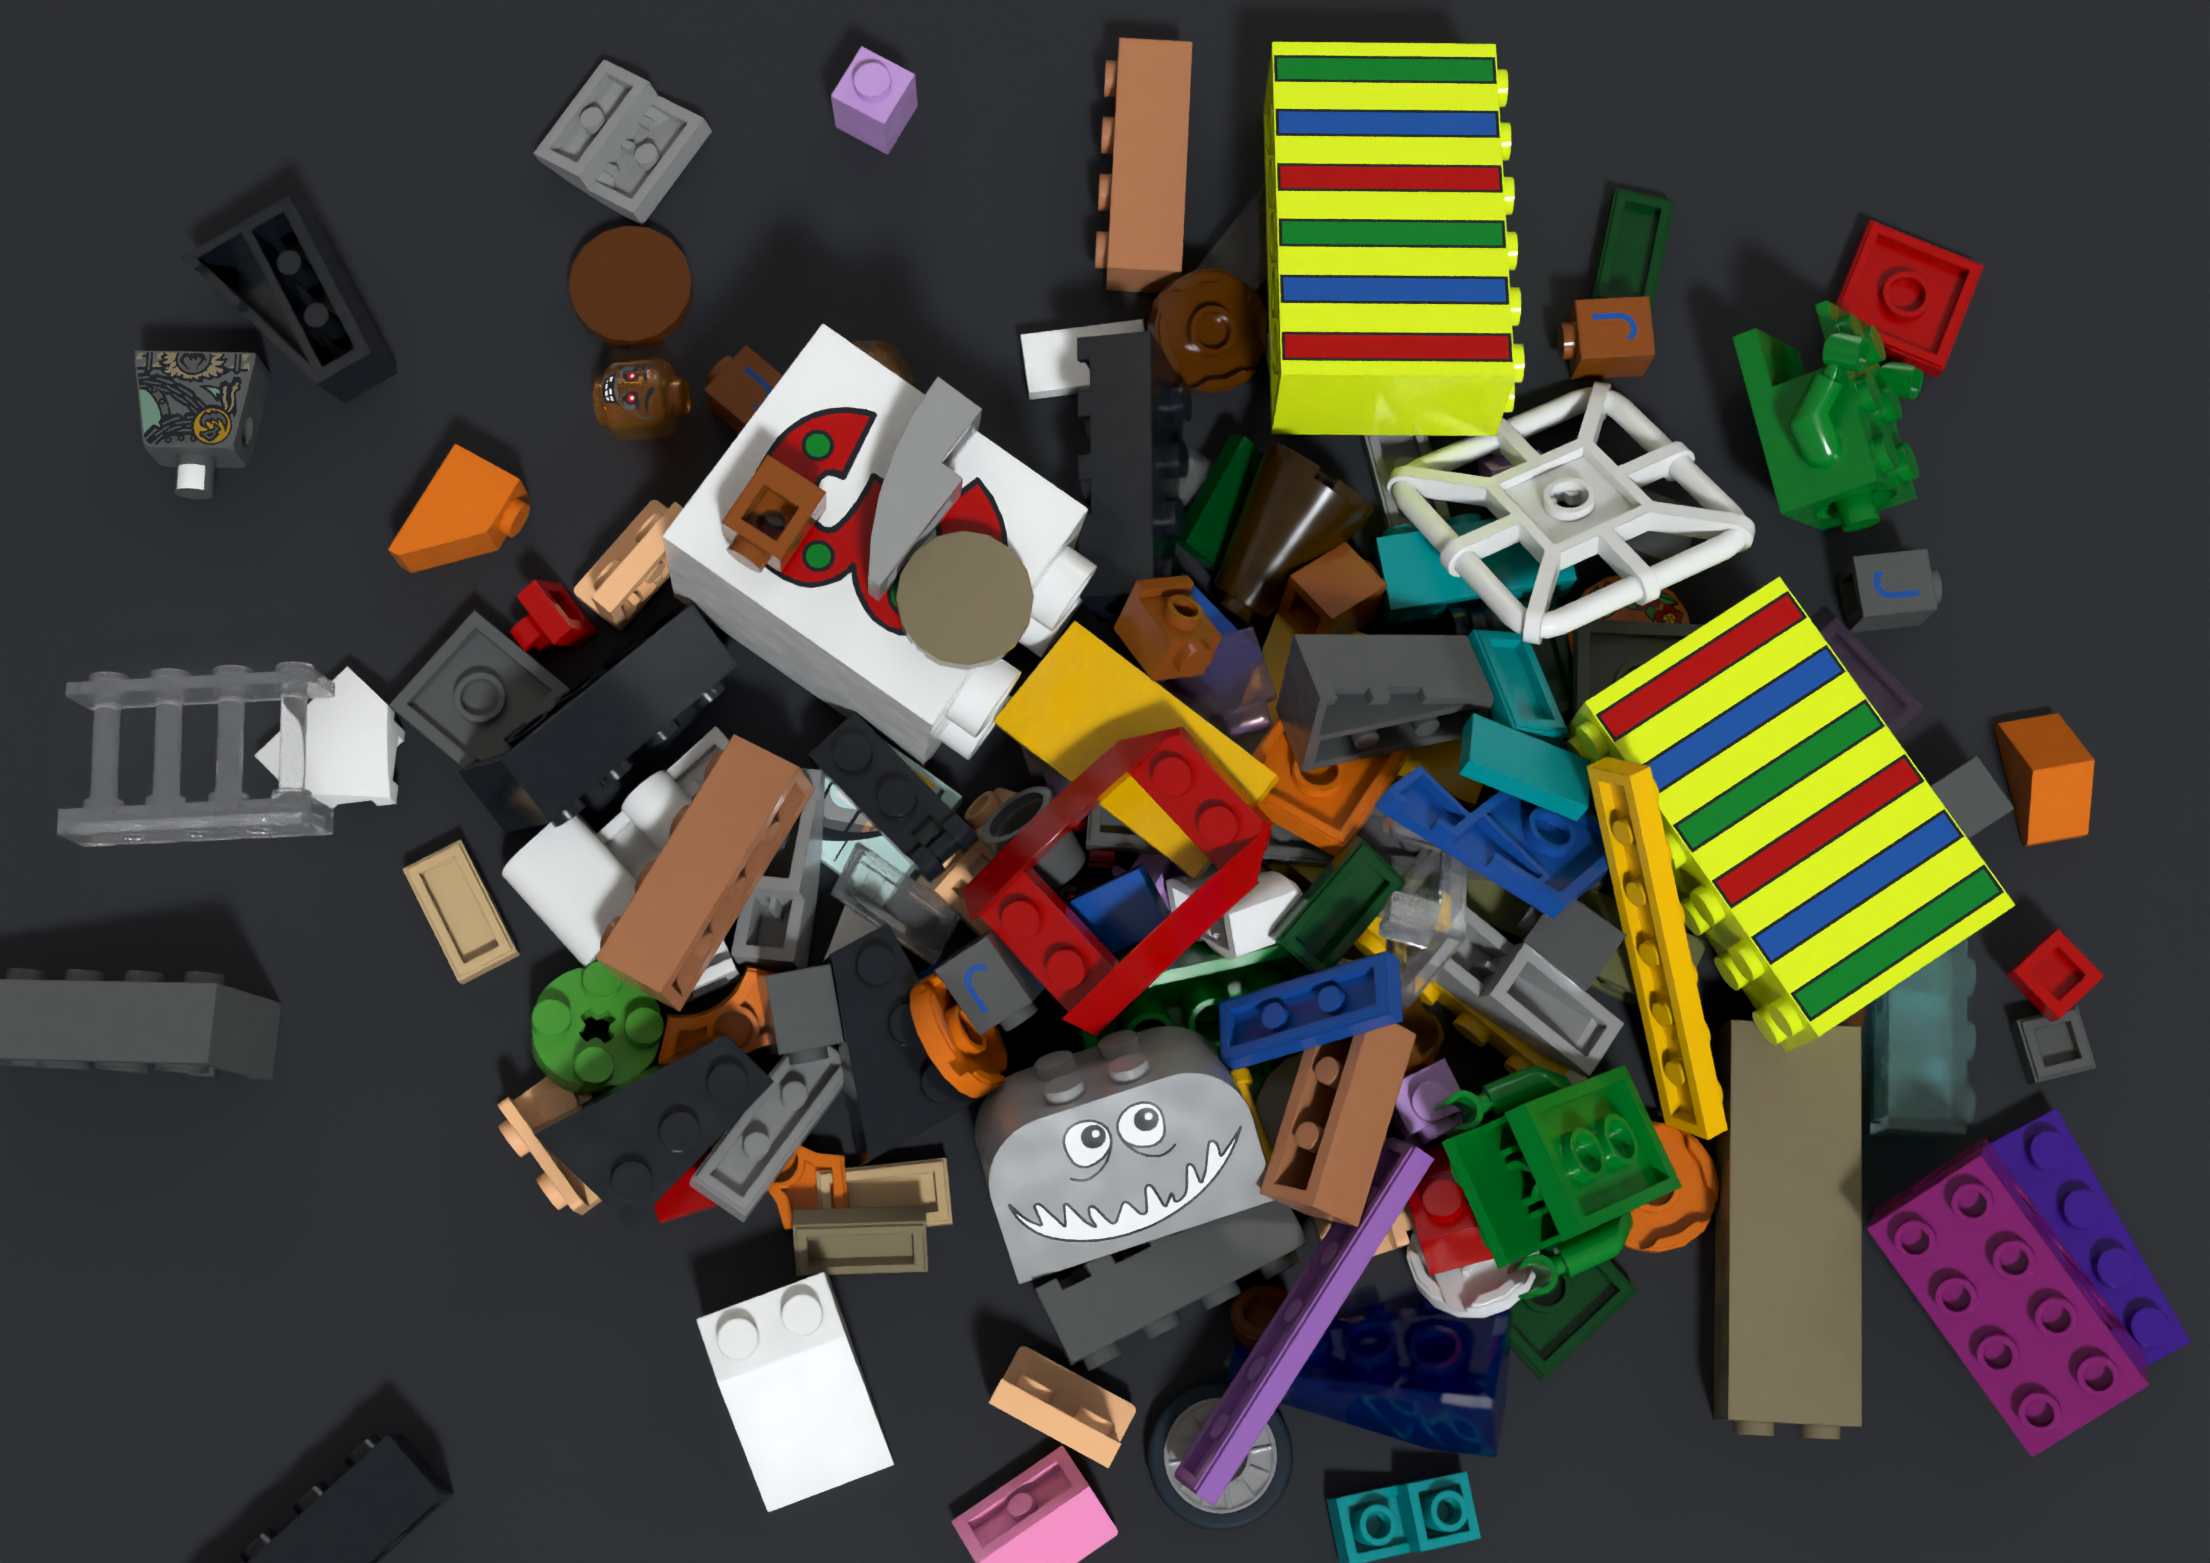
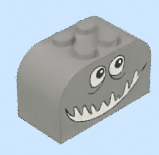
(1116, 1148)

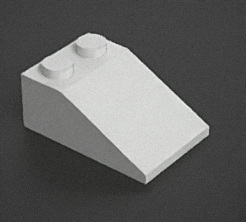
(795, 1391)

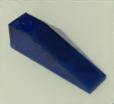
(1409, 1376)

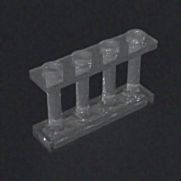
(228, 811)

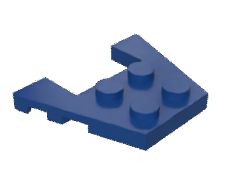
(1506, 839)

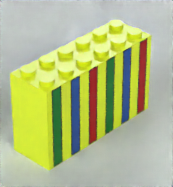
(1389, 240)
(1791, 817)

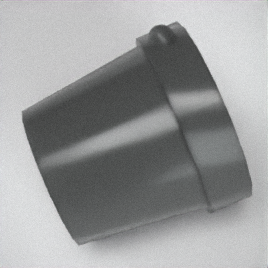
(1013, 815)

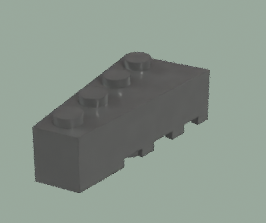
(1157, 1278)

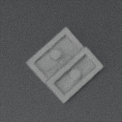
(622, 142)

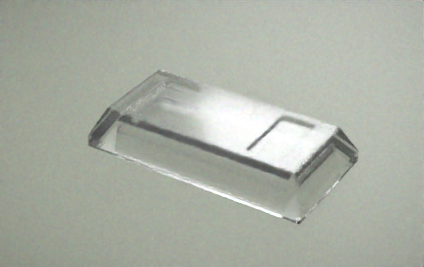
(890, 896)

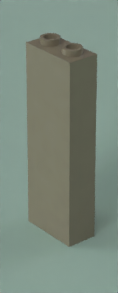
(1788, 1234)

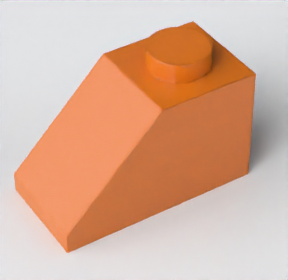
(461, 513)

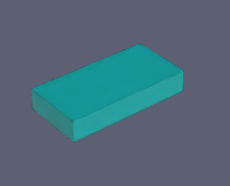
(1518, 685)
(1524, 767)

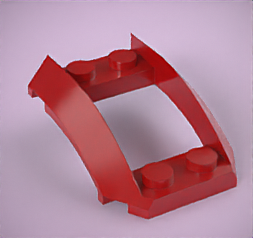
(1055, 940)

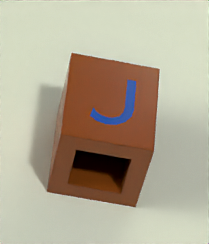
(1607, 338)
(739, 387)
(1332, 594)

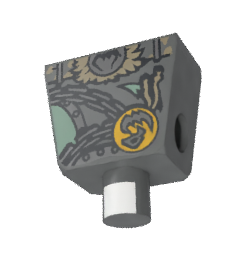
(200, 412)

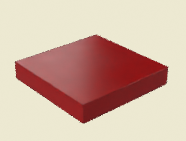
(1909, 295)

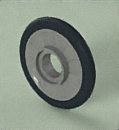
(1255, 1484)

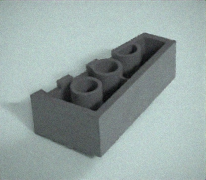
(136, 1024)

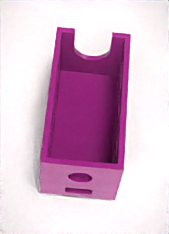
(2009, 1297)

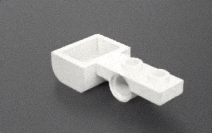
(587, 877)

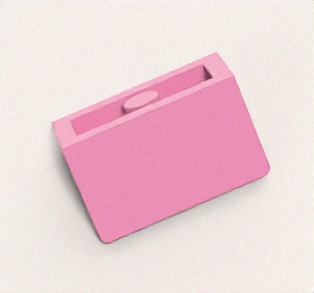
(1037, 1517)

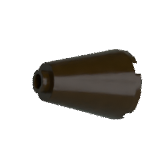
(1284, 525)

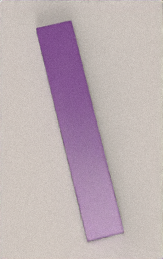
(1299, 1325)

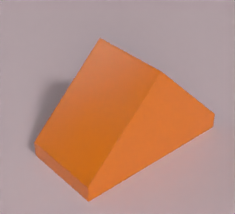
(2046, 778)

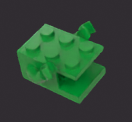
(1835, 429)
(1556, 1168)

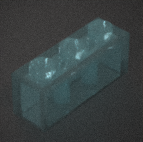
(1923, 1051)

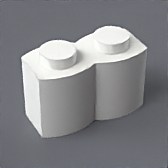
(1248, 922)

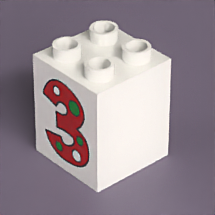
(838, 427)

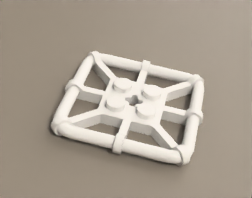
(1557, 536)

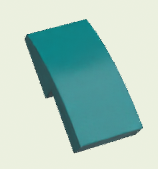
(1403, 1518)

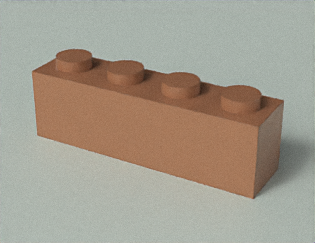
(1148, 164)
(705, 872)

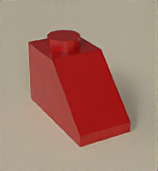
(1445, 1218)

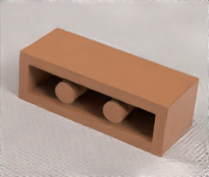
(1338, 1124)

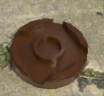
(631, 286)
(1210, 329)

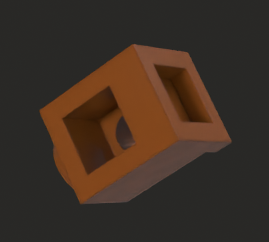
(776, 493)
(1167, 629)

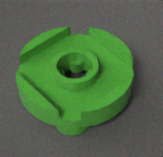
(594, 1065)

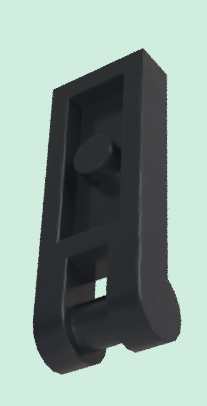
(891, 796)

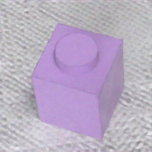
(874, 100)

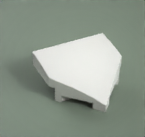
(347, 746)

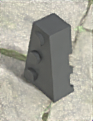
(1377, 694)

